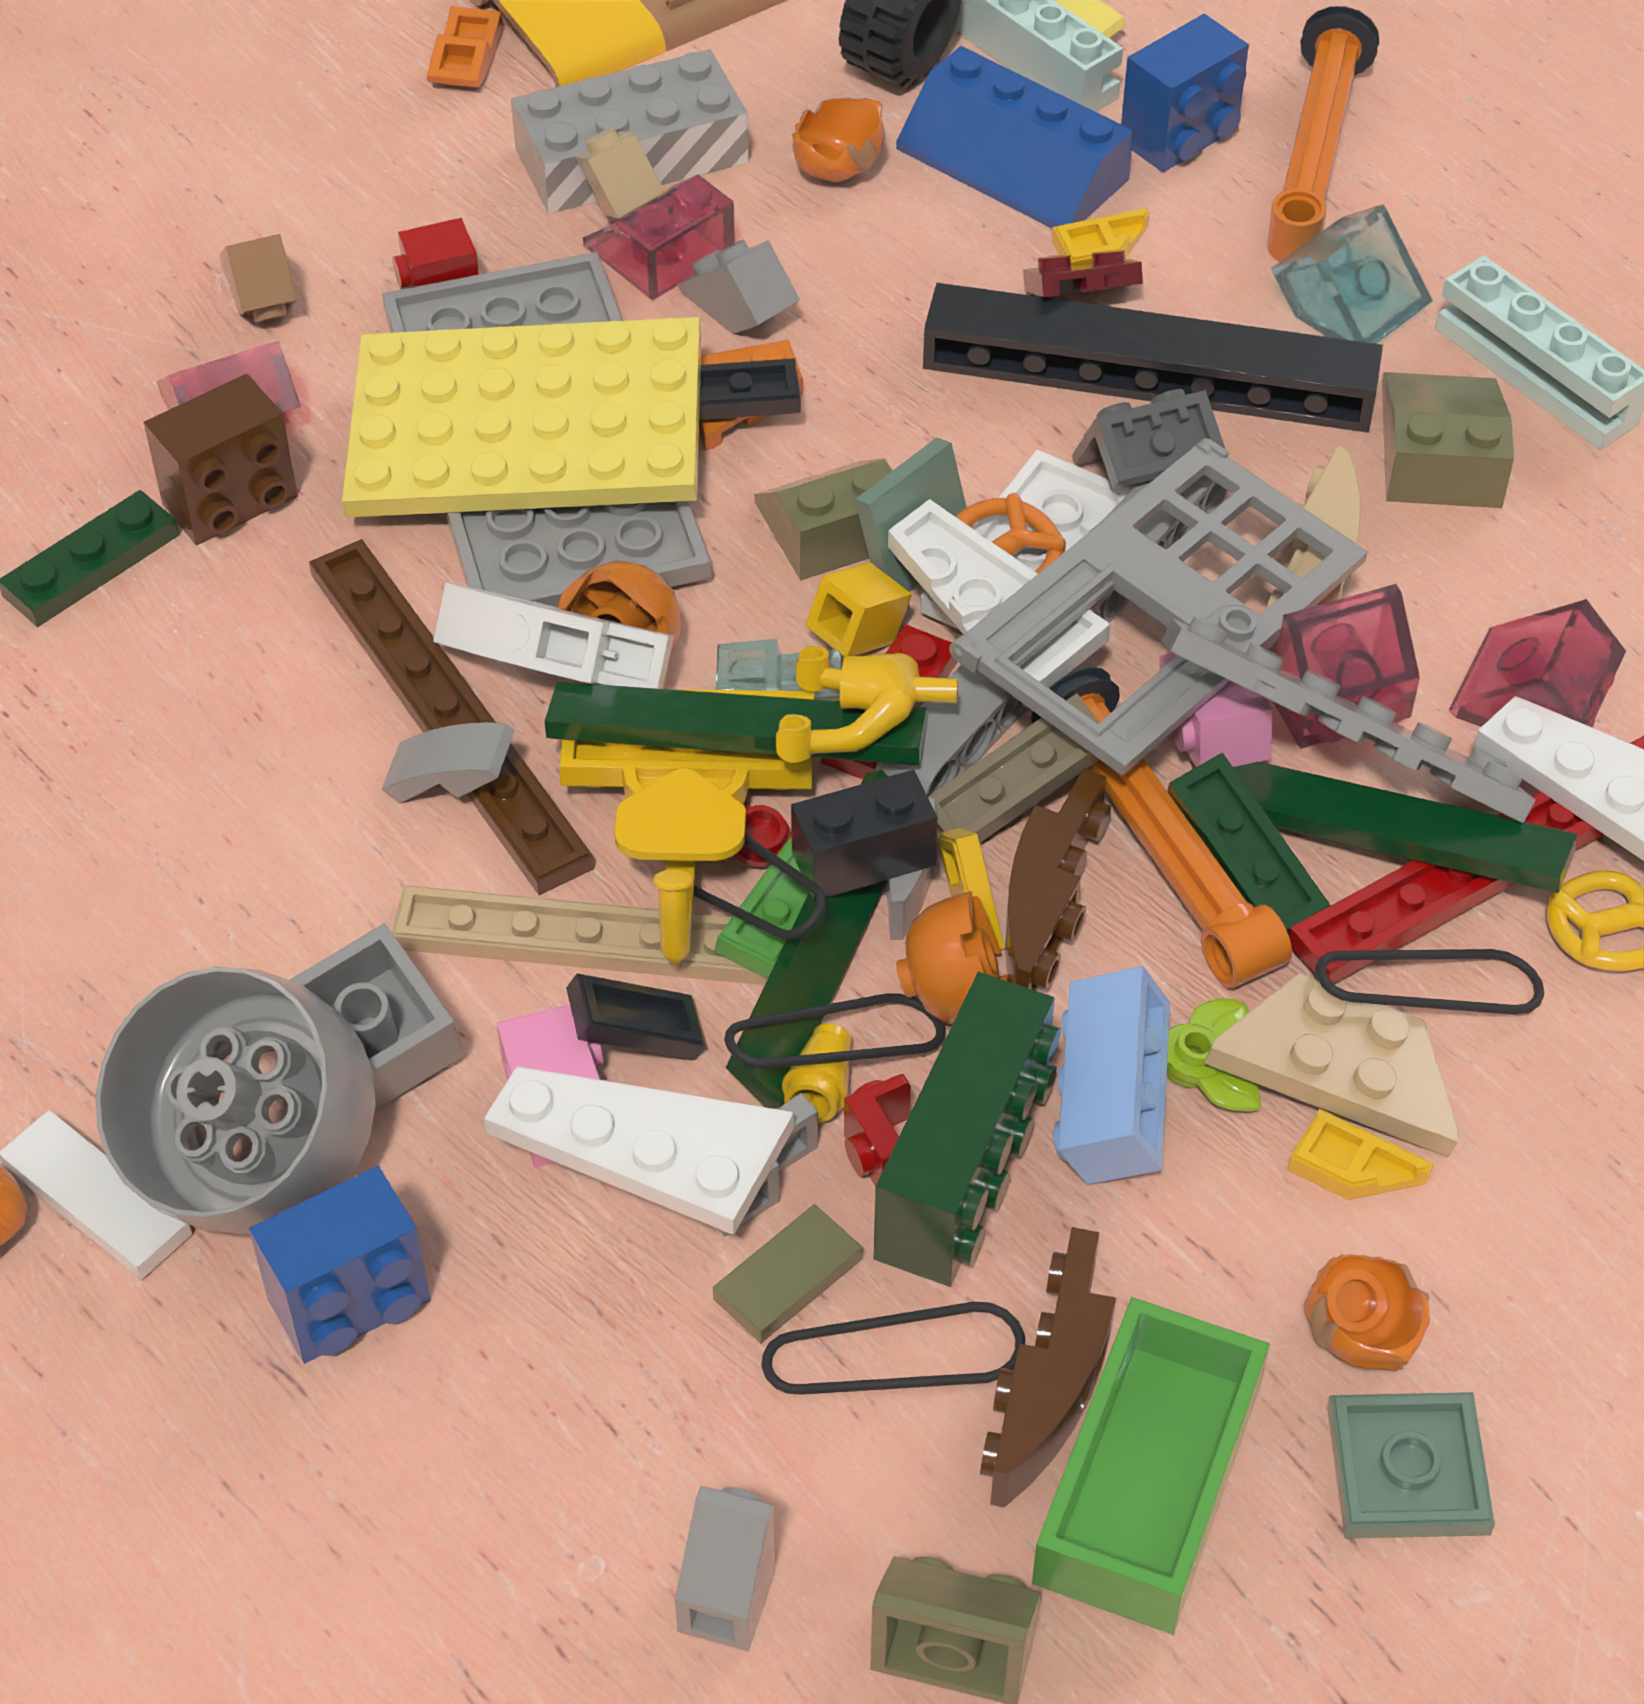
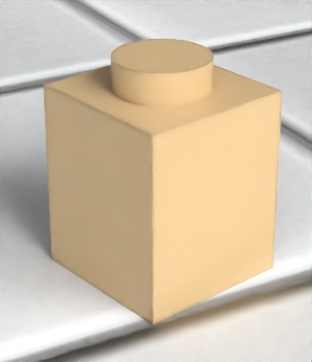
(618, 172)

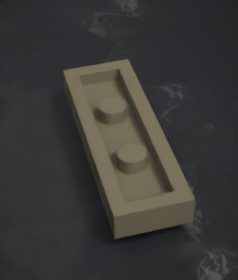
(1012, 778)

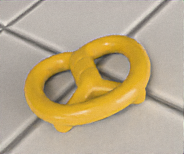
(1599, 923)

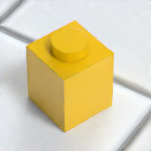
(858, 609)

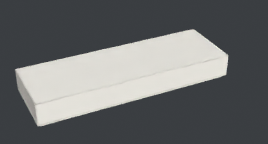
(91, 1195)

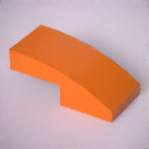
(466, 47)

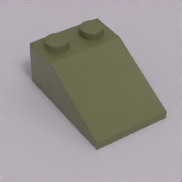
(1446, 440)

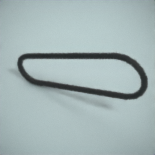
(760, 923)
(1430, 1002)
(832, 1056)
(890, 1383)

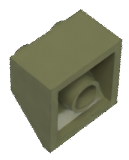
(819, 518)
(953, 1628)

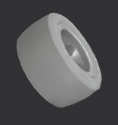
(168, 1079)

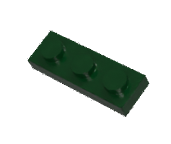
(88, 558)
(1246, 841)

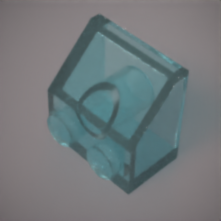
(1353, 279)

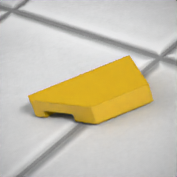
(1100, 234)
(967, 870)
(1354, 1160)

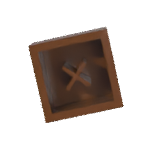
(221, 458)

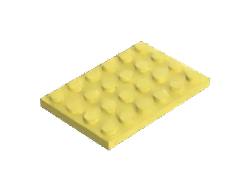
(525, 417)

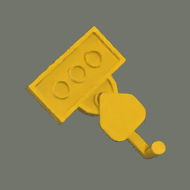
(680, 808)

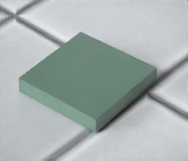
(922, 477)
(1410, 1465)

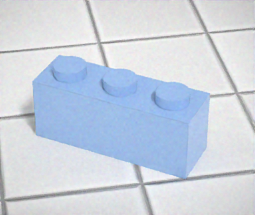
(1113, 1076)

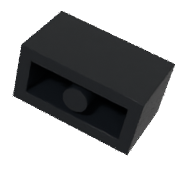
(864, 833)

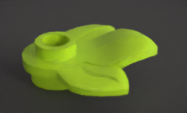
(1188, 1050)

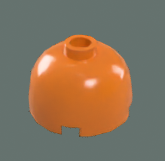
(625, 595)
(945, 953)

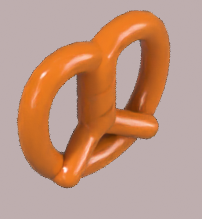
(1018, 536)

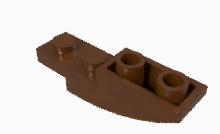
(1047, 881)
(1054, 1377)

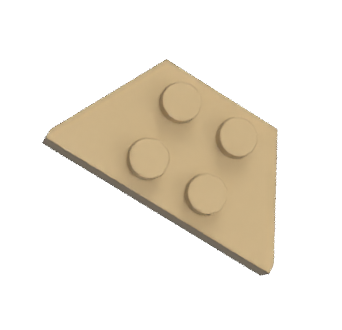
(1345, 1060)

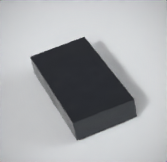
(634, 1017)

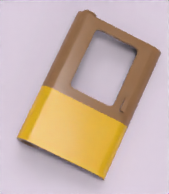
(611, 35)

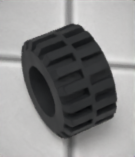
(897, 37)

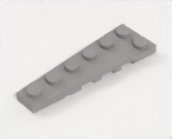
(1259, 670)

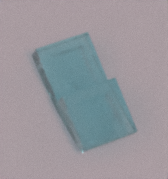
(763, 667)

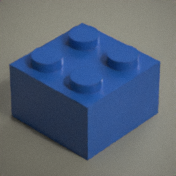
(1184, 92)
(341, 1264)

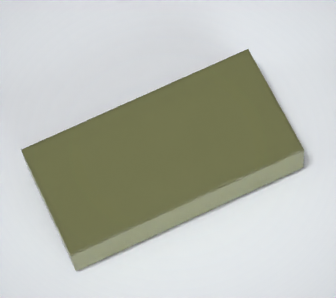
(787, 1273)

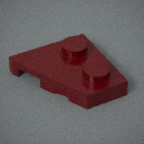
(1105, 271)

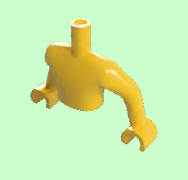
(875, 683)

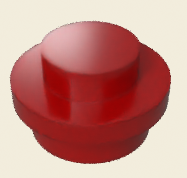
(767, 828)

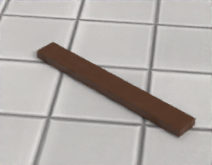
(439, 697)

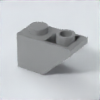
(740, 285)
(726, 1567)

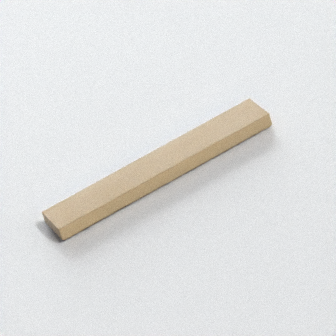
(557, 933)

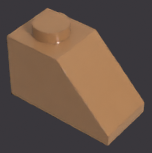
(259, 277)

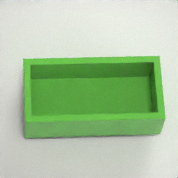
(1150, 1465)

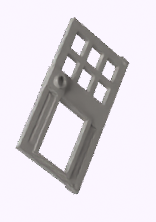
(1164, 587)

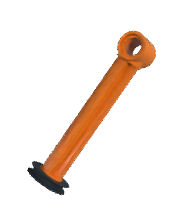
(1337, 46)
(1236, 936)

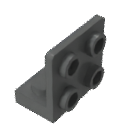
(1147, 438)

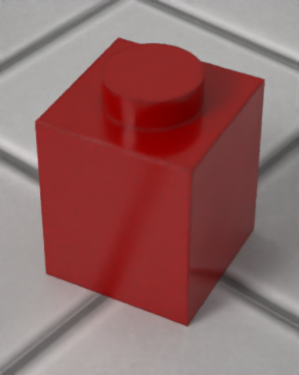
(435, 254)

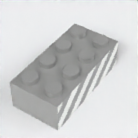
(675, 107)

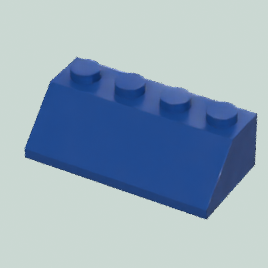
(1016, 140)

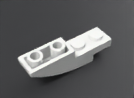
(551, 639)

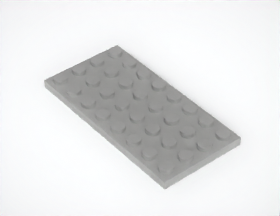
(546, 549)

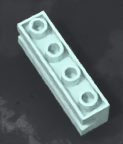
(1045, 46)
(1542, 352)

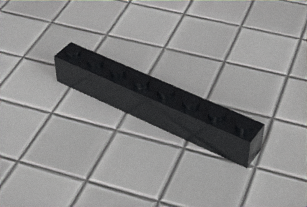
(1151, 353)

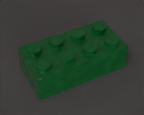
(965, 1130)

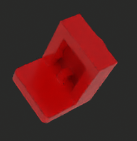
(870, 1123)

